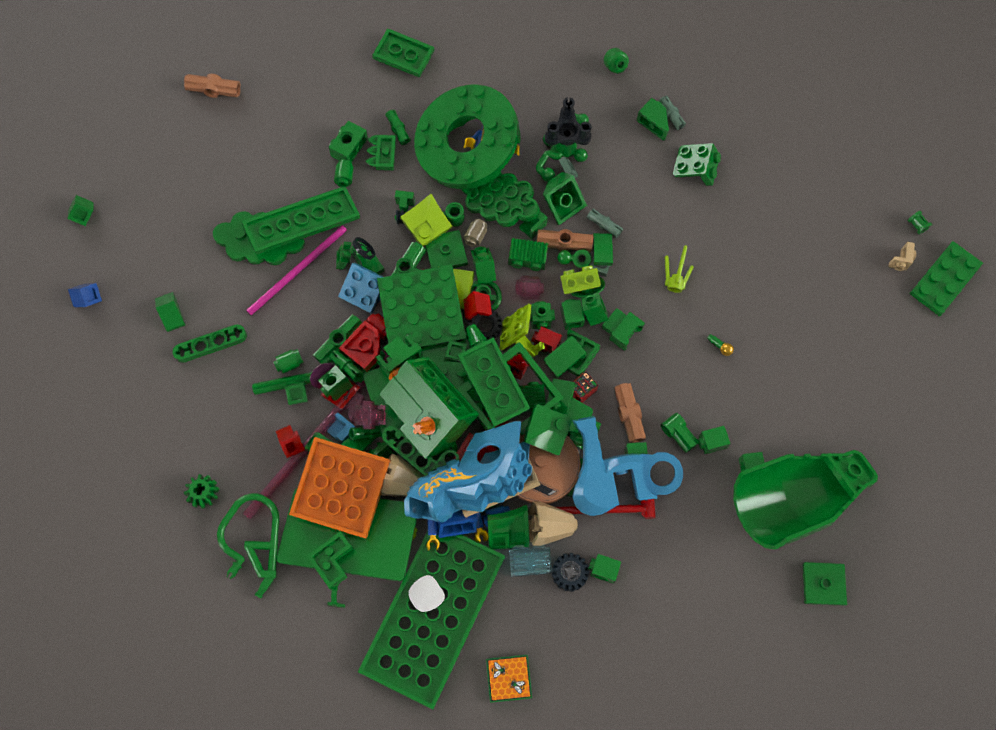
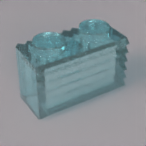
(529, 560)

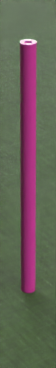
(296, 270)

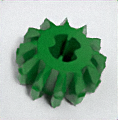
(196, 486)

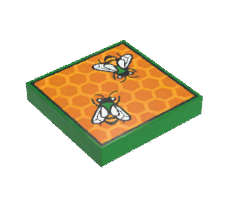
(509, 678)

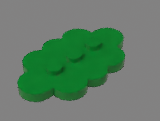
(503, 200)
(239, 247)

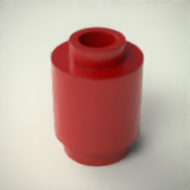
(377, 322)

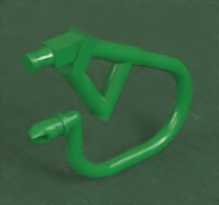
(249, 546)

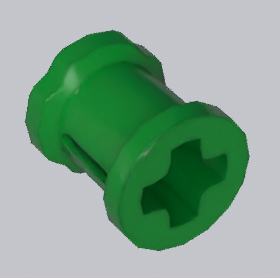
(919, 222)

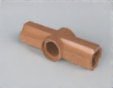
(212, 85)
(576, 240)
(629, 413)

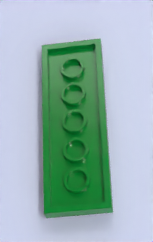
(300, 220)

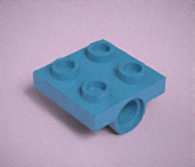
(361, 288)

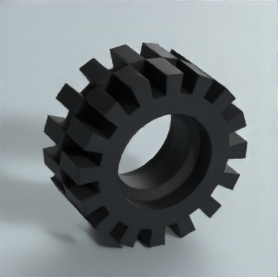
(496, 324)

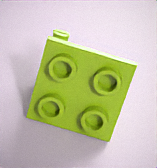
(514, 331)

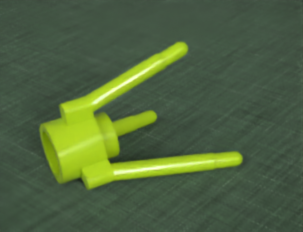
(676, 282)

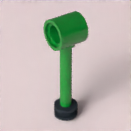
(451, 208)

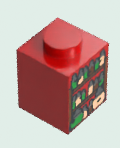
(584, 387)

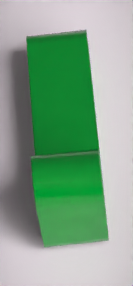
(414, 455)

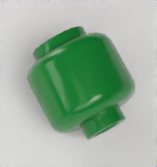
(616, 60)

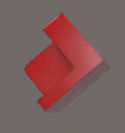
(476, 304)

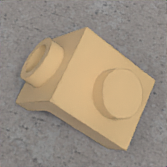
(906, 257)

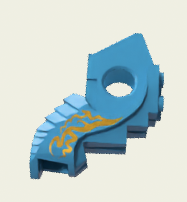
(473, 483)

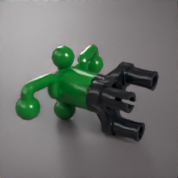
(564, 137)

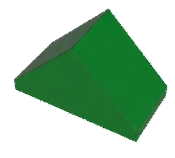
(169, 311)

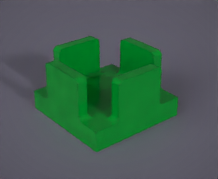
(399, 354)

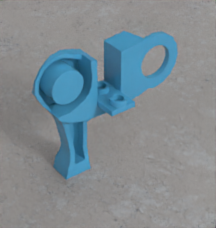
(596, 487)

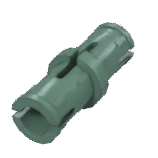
(673, 113)
(604, 223)

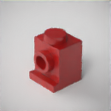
(549, 338)
(519, 364)
(290, 441)

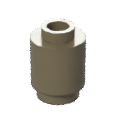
(475, 233)

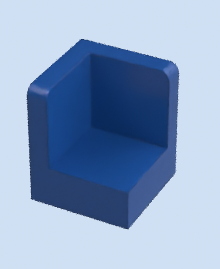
(84, 295)

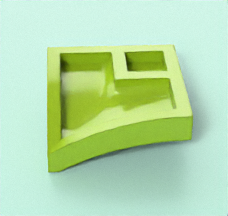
(426, 221)

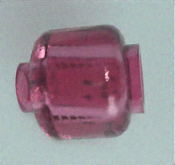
(529, 287)

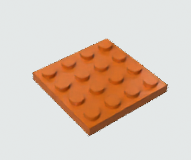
(340, 487)

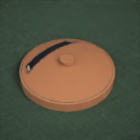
(554, 472)

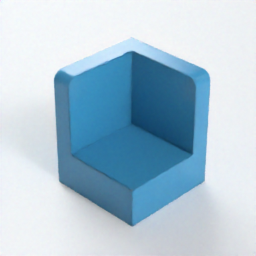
(340, 428)

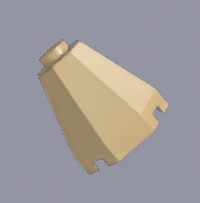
(399, 477)
(549, 524)

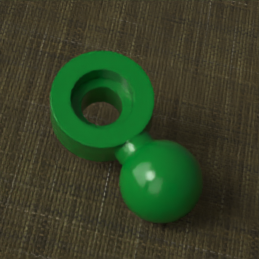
(565, 257)

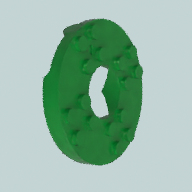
(454, 110)

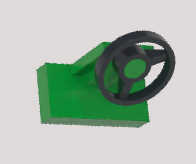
(365, 255)

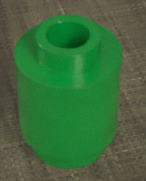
(343, 173)
(288, 361)

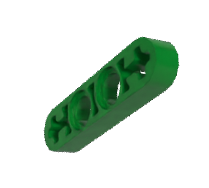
(210, 347)

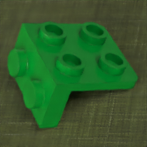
(698, 161)

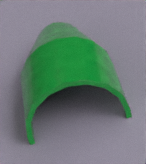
(799, 494)

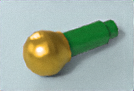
(725, 348)

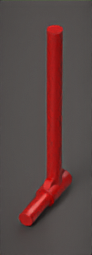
(646, 507)

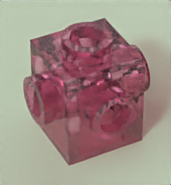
(370, 415)

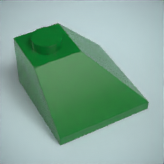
(563, 197)

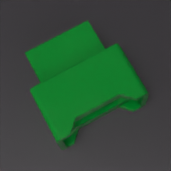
(622, 327)

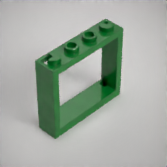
(509, 355)

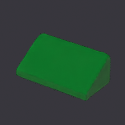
(564, 356)

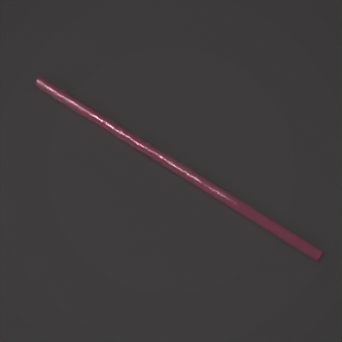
(295, 459)

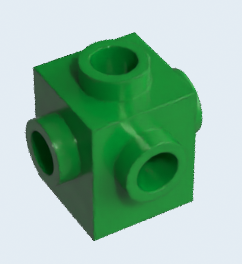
(541, 315)

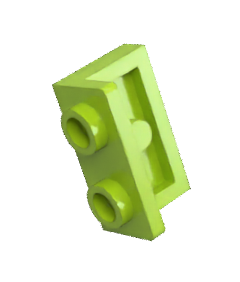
(579, 281)

